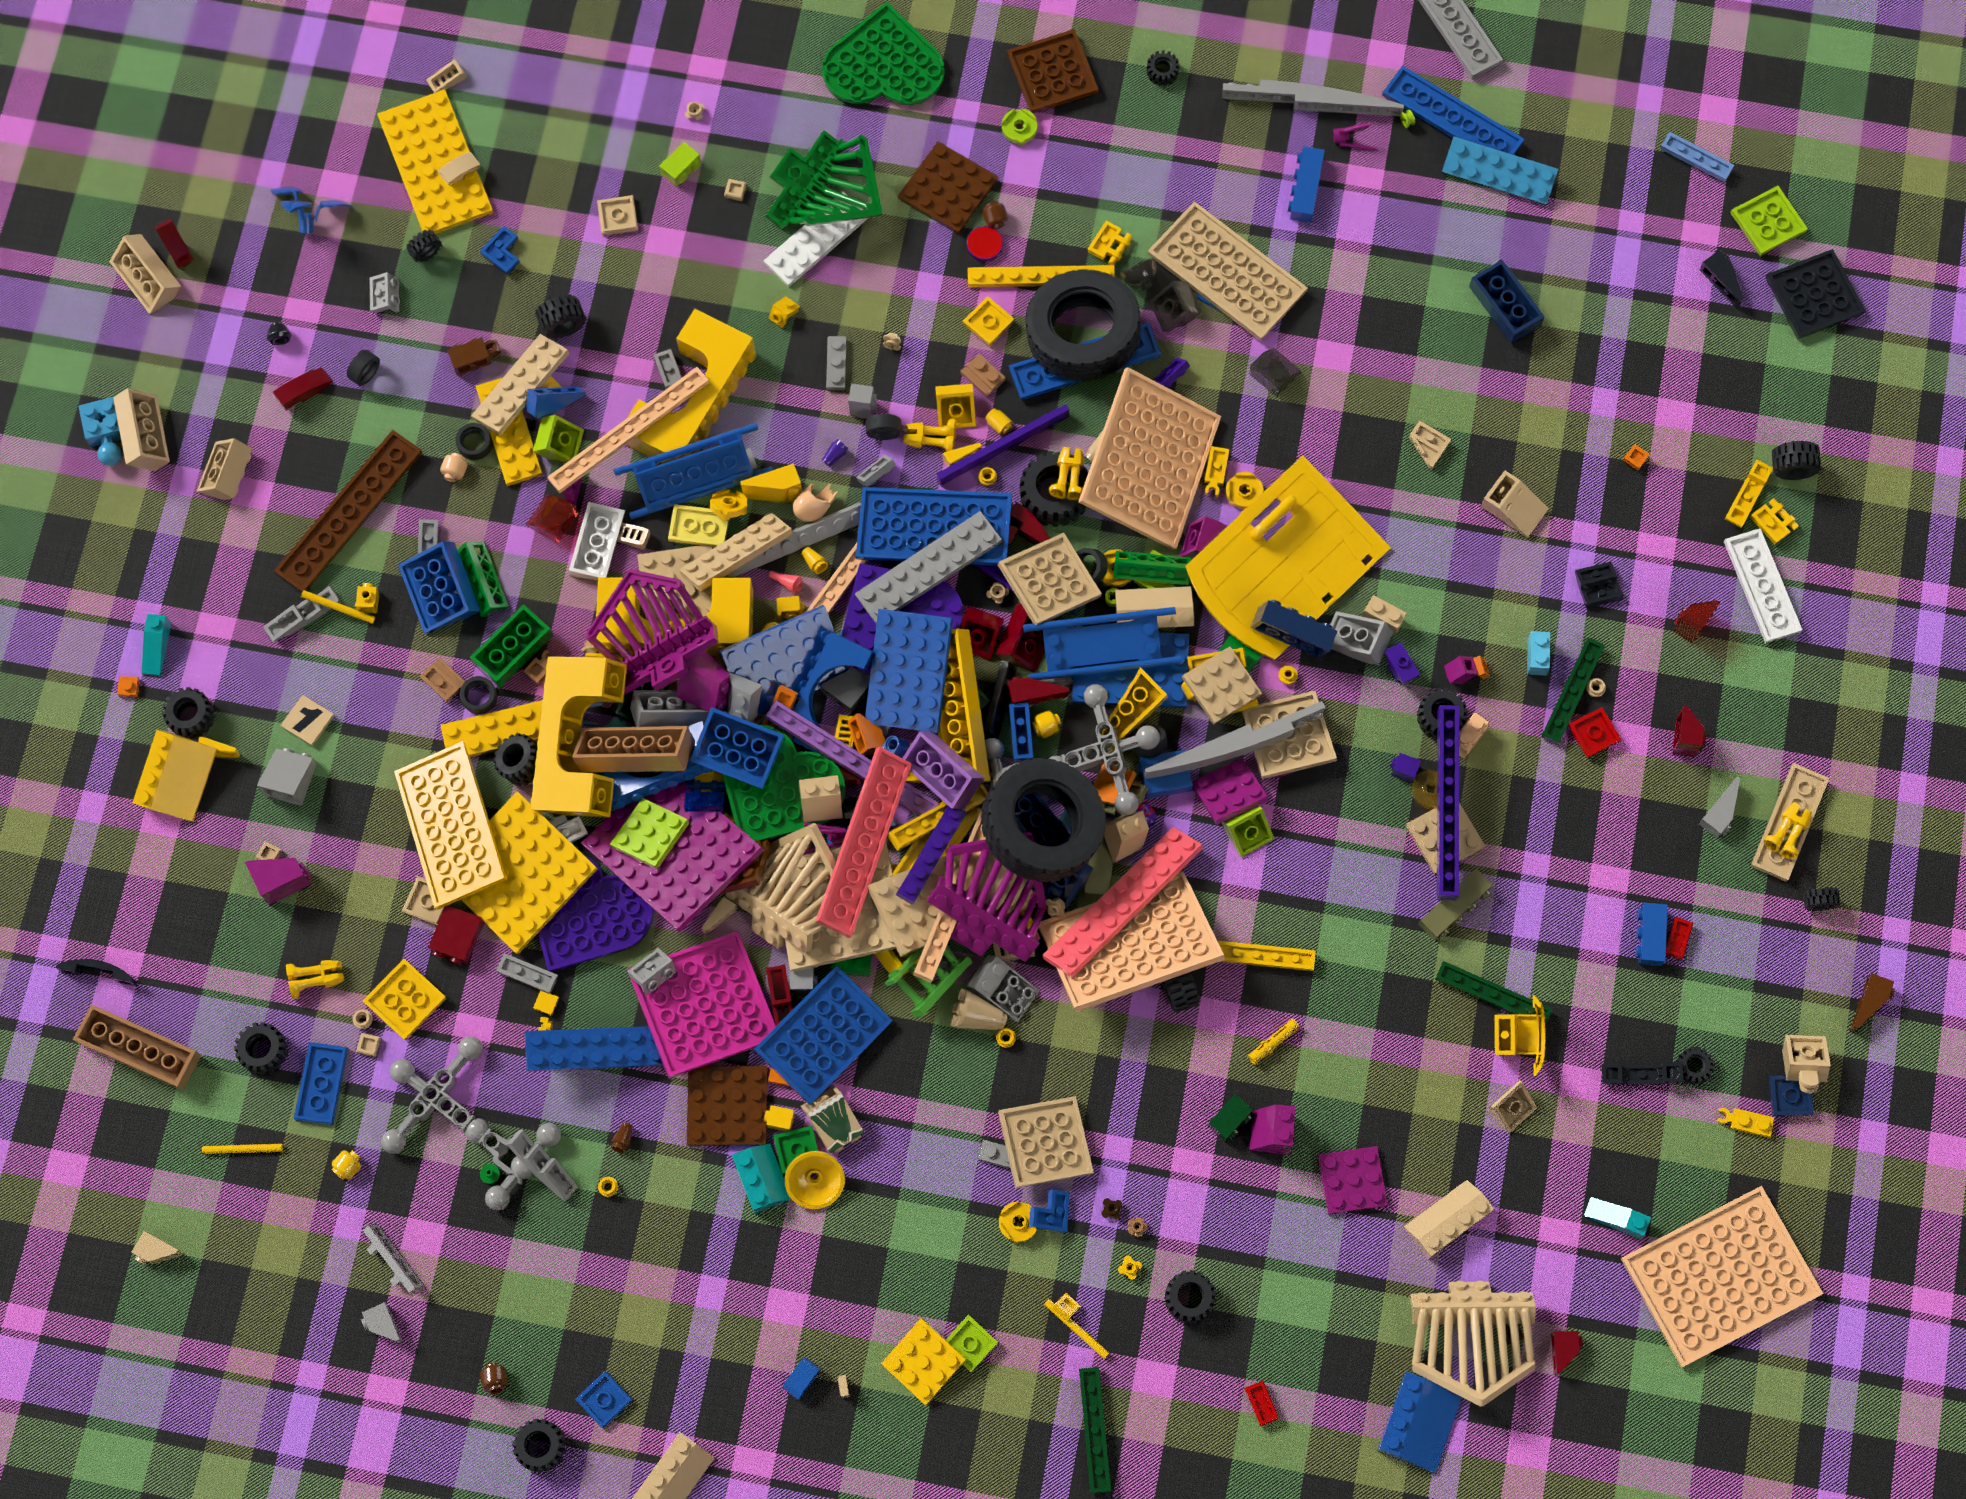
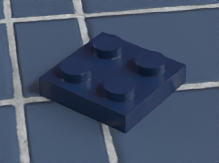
(1788, 1098)

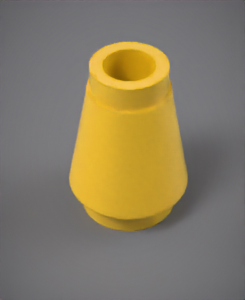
(814, 560)

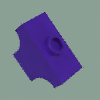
(1401, 664)

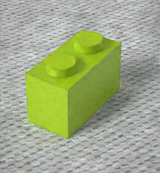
(680, 164)

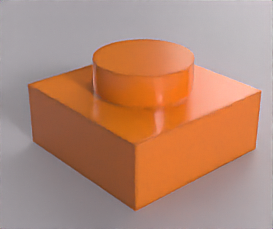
(1636, 457)
(1481, 666)
(128, 686)

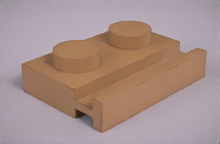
(982, 375)
(442, 680)

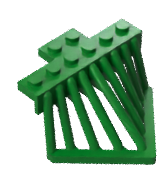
(802, 177)

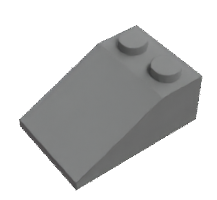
(1360, 637)

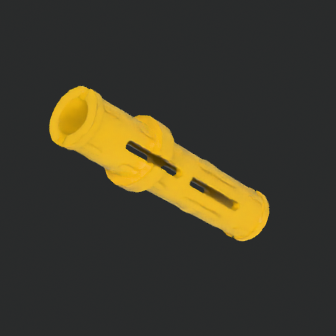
(1267, 1047)

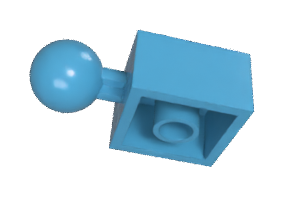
(102, 429)

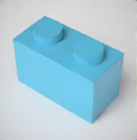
(1538, 653)

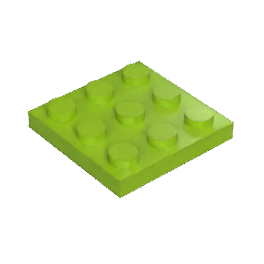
(1769, 220)
(649, 833)

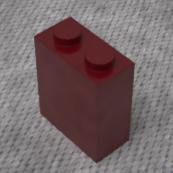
(455, 935)

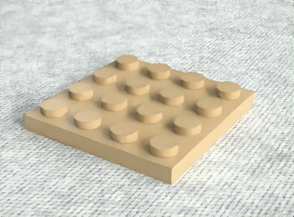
(1049, 579)
(1305, 749)
(1045, 1142)

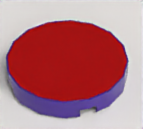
(984, 243)

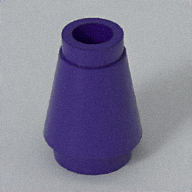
(834, 452)

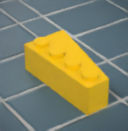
(1136, 705)

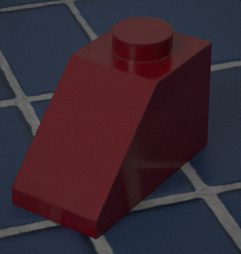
(1564, 1348)

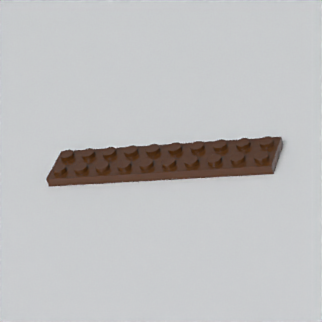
(348, 511)

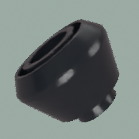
(278, 334)

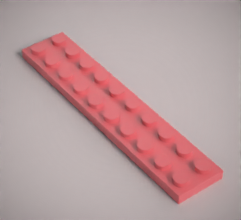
(863, 842)
(1122, 902)

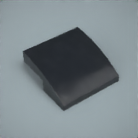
(1598, 584)

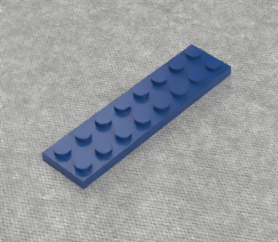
(1448, 112)
(1034, 380)
(590, 1049)

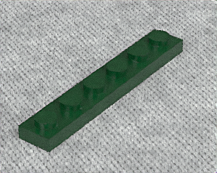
(1572, 691)
(1487, 991)
(1094, 1430)

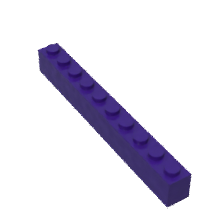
(1448, 802)

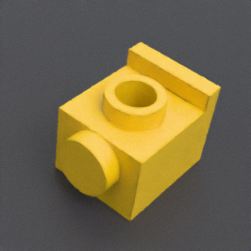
(368, 604)
(789, 607)

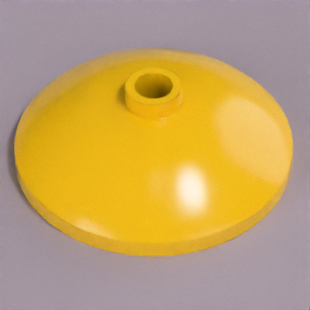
(817, 1191)

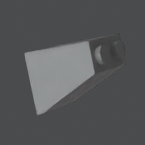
(287, 776)

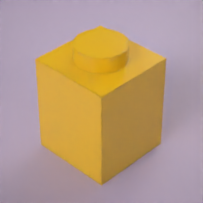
(779, 1118)

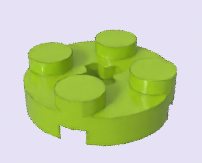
(1023, 135)

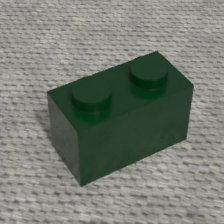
(1230, 1118)

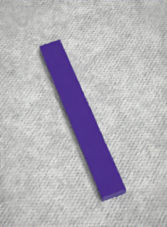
(1002, 444)

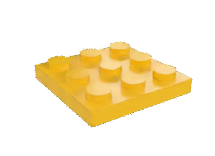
(404, 999)
(923, 1361)

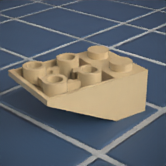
(1514, 504)

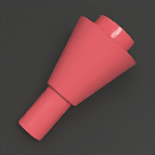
(791, 582)

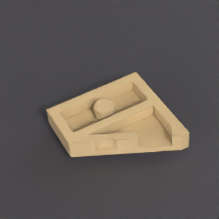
(1429, 443)

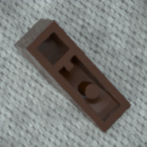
(1874, 995)

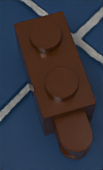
(473, 355)

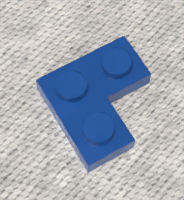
(497, 250)
(1055, 1216)

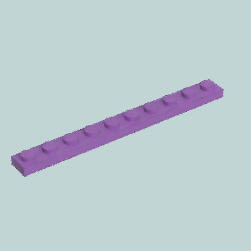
(841, 753)

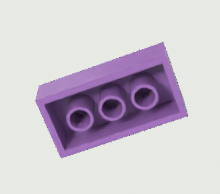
(942, 770)

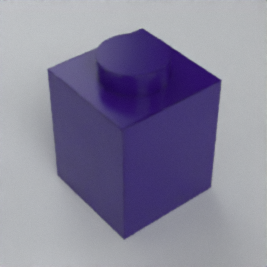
(1405, 767)

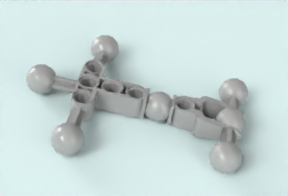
(1095, 697)
(476, 1129)

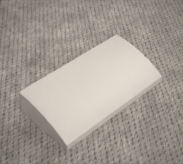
(596, 541)

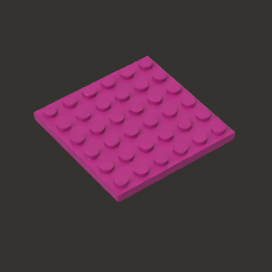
(707, 1006)

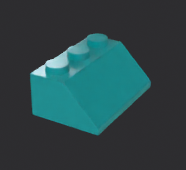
(761, 1177)

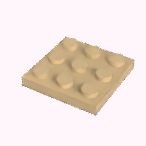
(1221, 685)
(1425, 836)

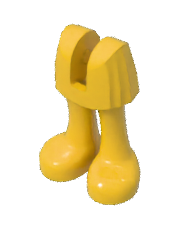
(916, 435)
(1075, 465)
(1798, 823)
(324, 969)

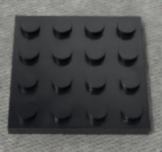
(1815, 294)

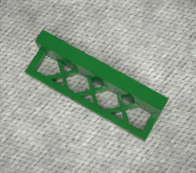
(1152, 569)
(478, 577)

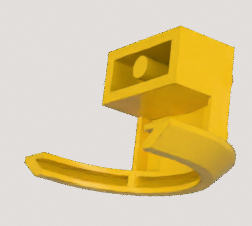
(1522, 1034)

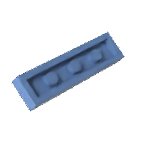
(1697, 157)

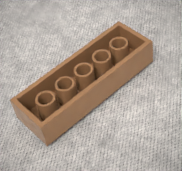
(633, 749)
(137, 1047)

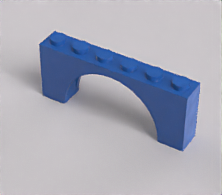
(835, 654)
(633, 789)

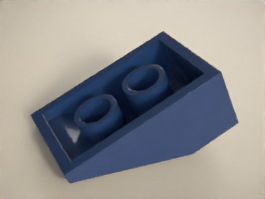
(1067, 888)

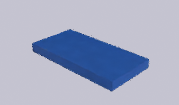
(321, 1083)

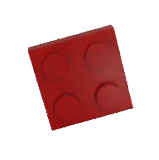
(1594, 732)

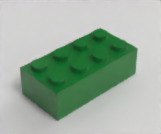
(511, 646)

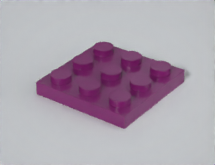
(1229, 791)
(1352, 1180)

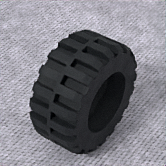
(1041, 508)

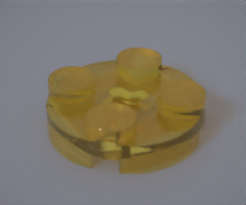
(1419, 788)

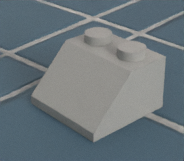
(743, 697)

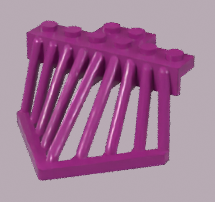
(669, 655)
(980, 922)

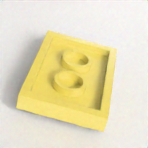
(697, 526)

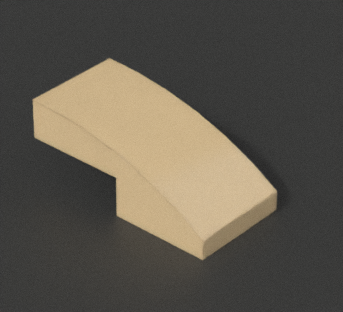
(458, 167)

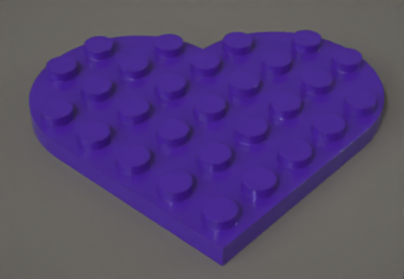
(860, 627)
(595, 923)

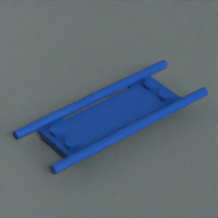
(692, 474)
(1102, 643)

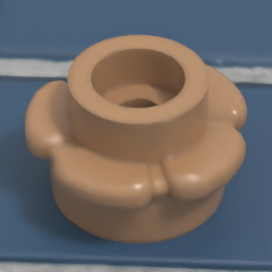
(1142, 1227)

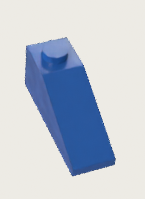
(550, 400)

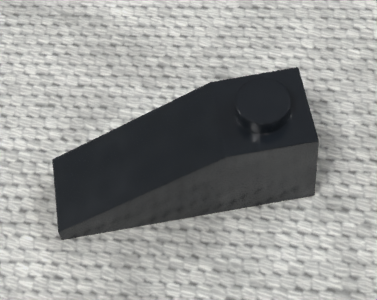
(1721, 274)

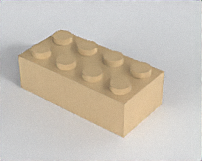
(141, 429)

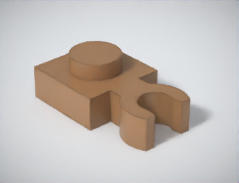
(537, 668)

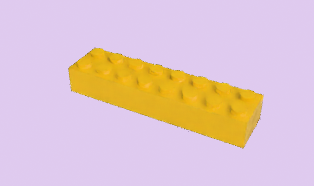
(961, 713)

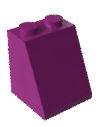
(1199, 535)
(705, 683)
(278, 877)
(1273, 1129)

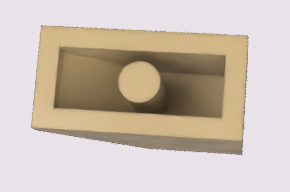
(153, 1250)

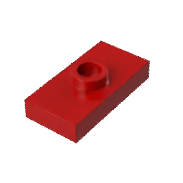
(1678, 938)
(1261, 1403)

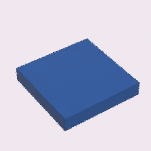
(604, 1399)

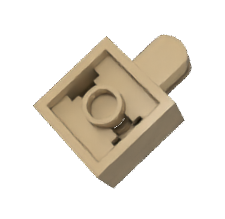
(1806, 1061)

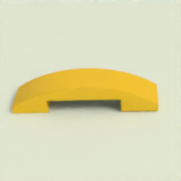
(1748, 493)

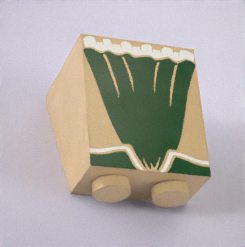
(833, 1120)

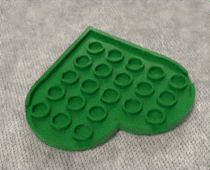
(884, 59)
(778, 806)

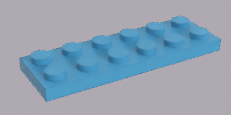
(1500, 170)

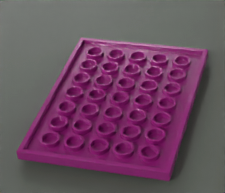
(694, 871)

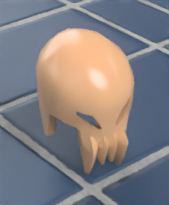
(810, 507)

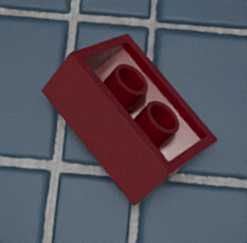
(1022, 647)

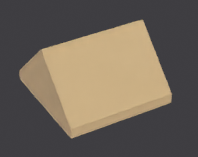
(1513, 1107)

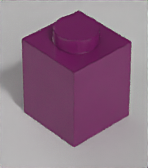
(1461, 670)

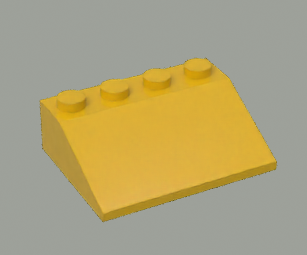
(174, 775)

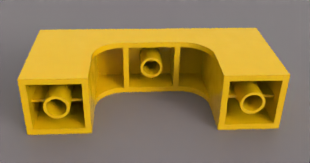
(726, 357)
(729, 611)
(569, 690)

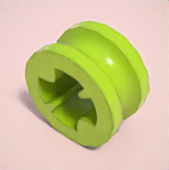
(1407, 118)
(1107, 598)

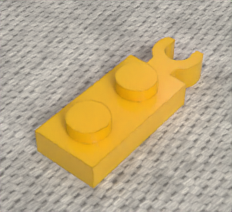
(1216, 469)
(1747, 1122)

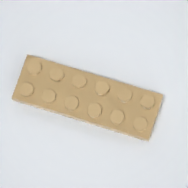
(527, 373)
(736, 551)
(1800, 787)

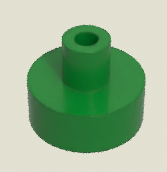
(491, 1178)

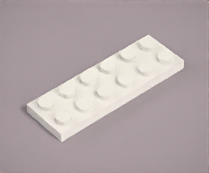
(808, 248)
(1763, 585)

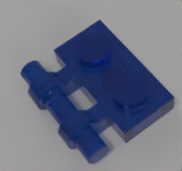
(704, 801)

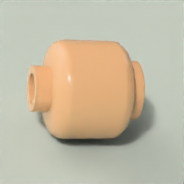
(453, 467)

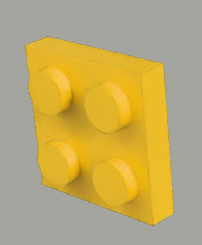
(988, 321)

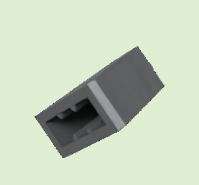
(847, 689)

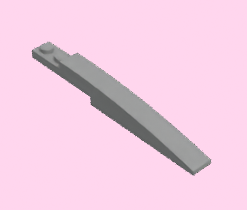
(1312, 97)
(1236, 743)

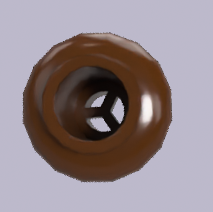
(995, 214)
(494, 1378)

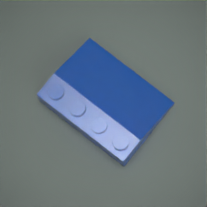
(439, 587)
(737, 748)
(1419, 1422)

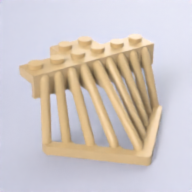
(772, 911)
(1474, 1305)

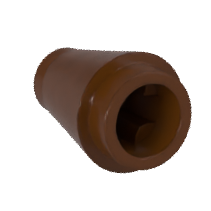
(622, 1138)

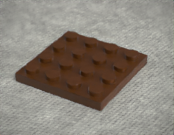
(1052, 71)
(948, 187)
(727, 1106)

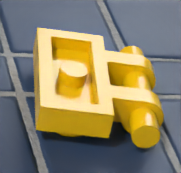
(1105, 240)
(1771, 524)

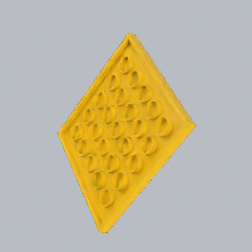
(540, 874)

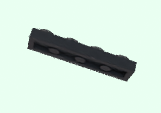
(999, 700)

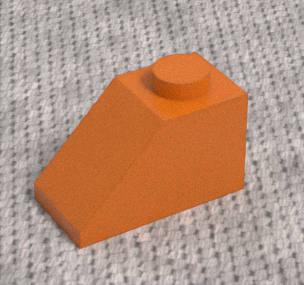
(865, 735)

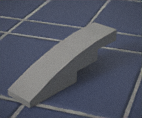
(299, 616)
(542, 1166)

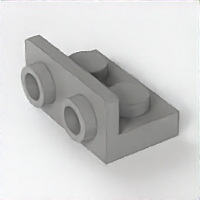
(384, 293)
(652, 971)

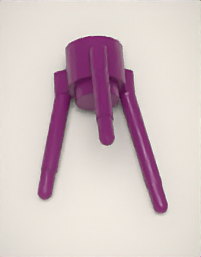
(1342, 134)
(835, 835)

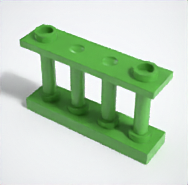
(946, 979)

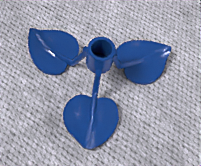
(306, 221)

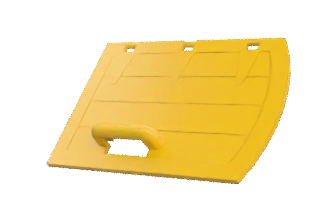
(1300, 564)

